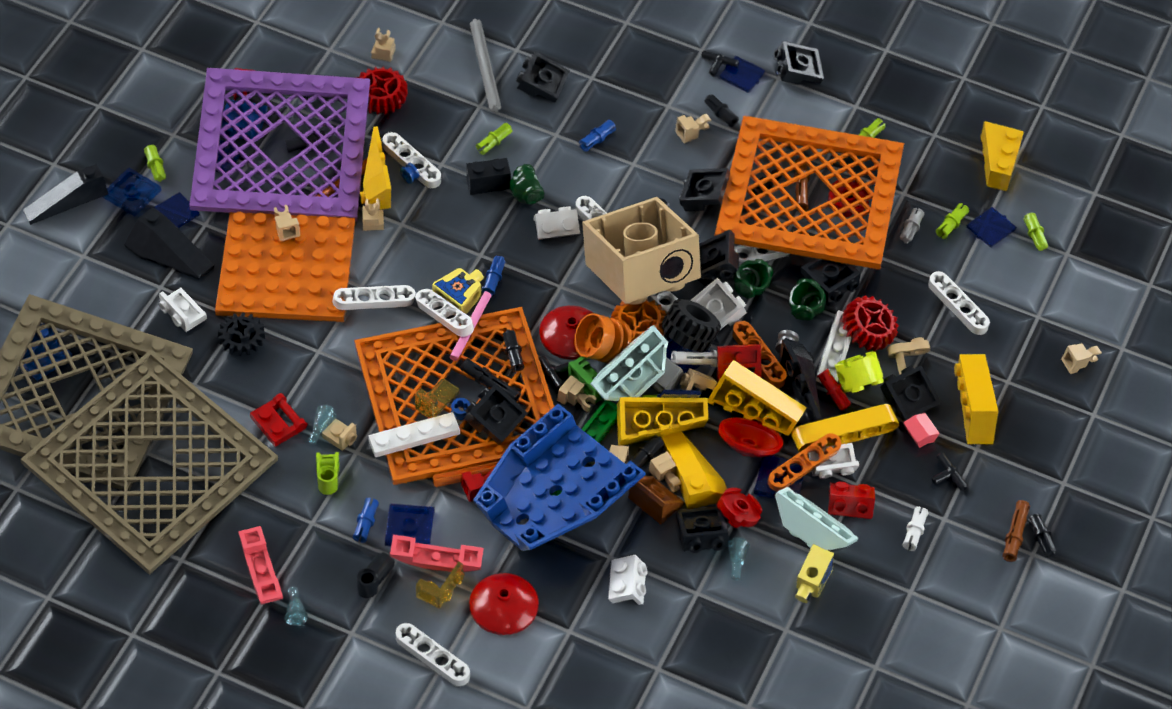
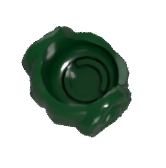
(526, 185)
(752, 278)
(807, 299)

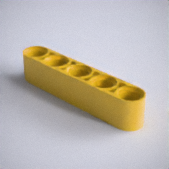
(848, 427)

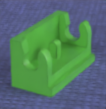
(585, 374)

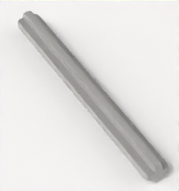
(485, 65)

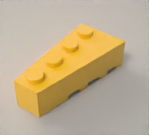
(977, 398)
(756, 399)
(649, 416)

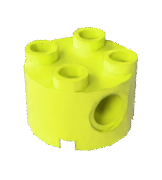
(858, 372)

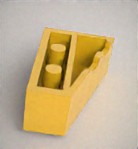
(1000, 153)

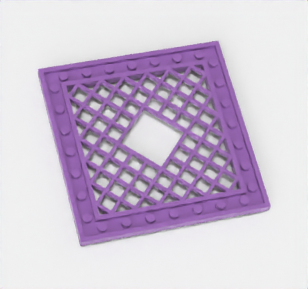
(219, 81)

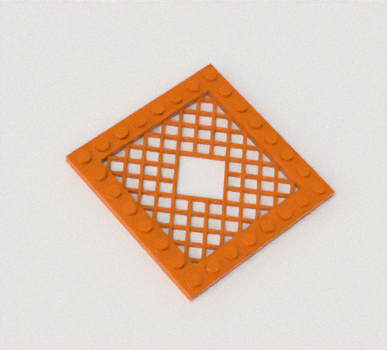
(864, 253)
(422, 466)

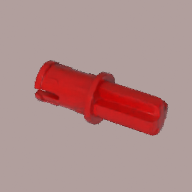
(834, 389)

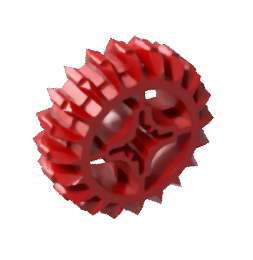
(386, 89)
(879, 332)

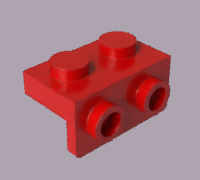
(851, 500)

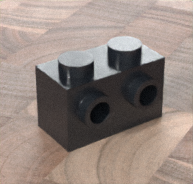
(488, 176)

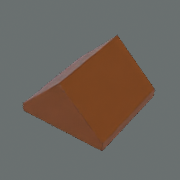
(655, 498)

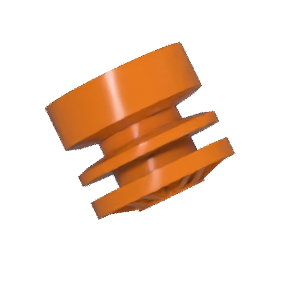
(601, 337)

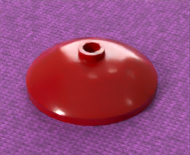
(557, 332)
(750, 437)
(499, 613)

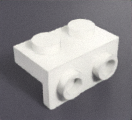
(557, 223)
(182, 309)
(843, 462)
(627, 580)

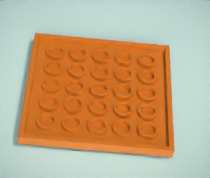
(285, 276)

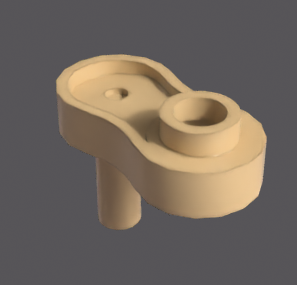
(916, 347)

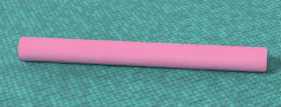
(475, 318)

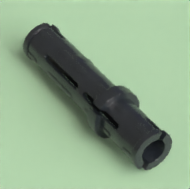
(483, 376)

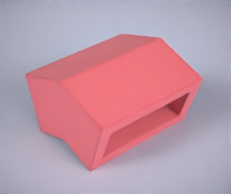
(921, 429)

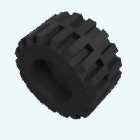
(691, 325)

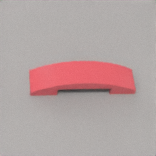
(435, 557)
(260, 565)

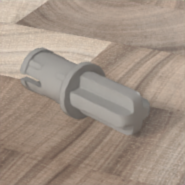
(912, 225)

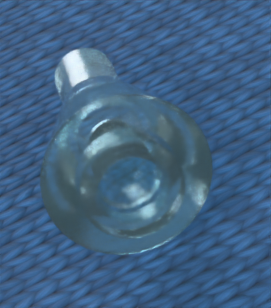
(324, 417)
(738, 550)
(295, 611)

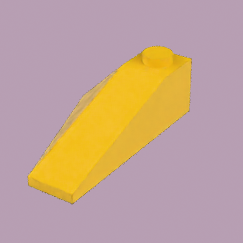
(376, 177)
(699, 480)

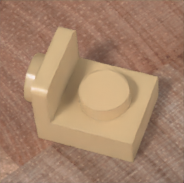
(701, 380)
(340, 434)

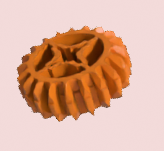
(646, 312)

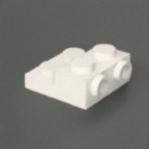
(721, 302)

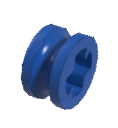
(409, 173)
(459, 402)

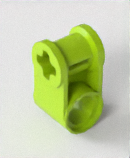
(327, 472)

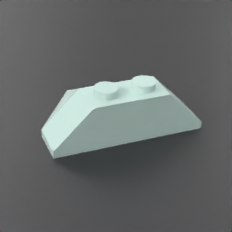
(633, 368)
(811, 522)

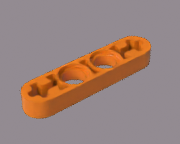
(753, 337)
(806, 464)

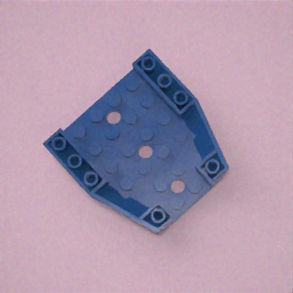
(547, 460)

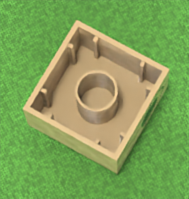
(642, 250)

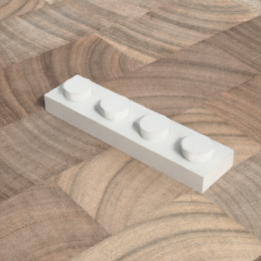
(835, 348)
(414, 434)

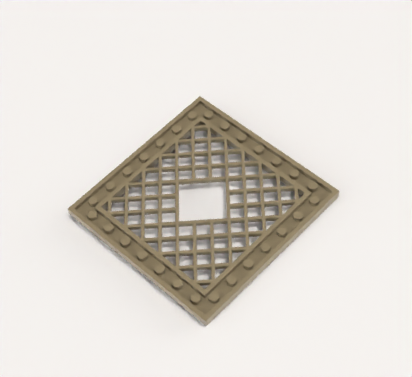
(95, 329)
(149, 371)

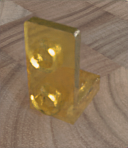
(436, 400)
(437, 596)

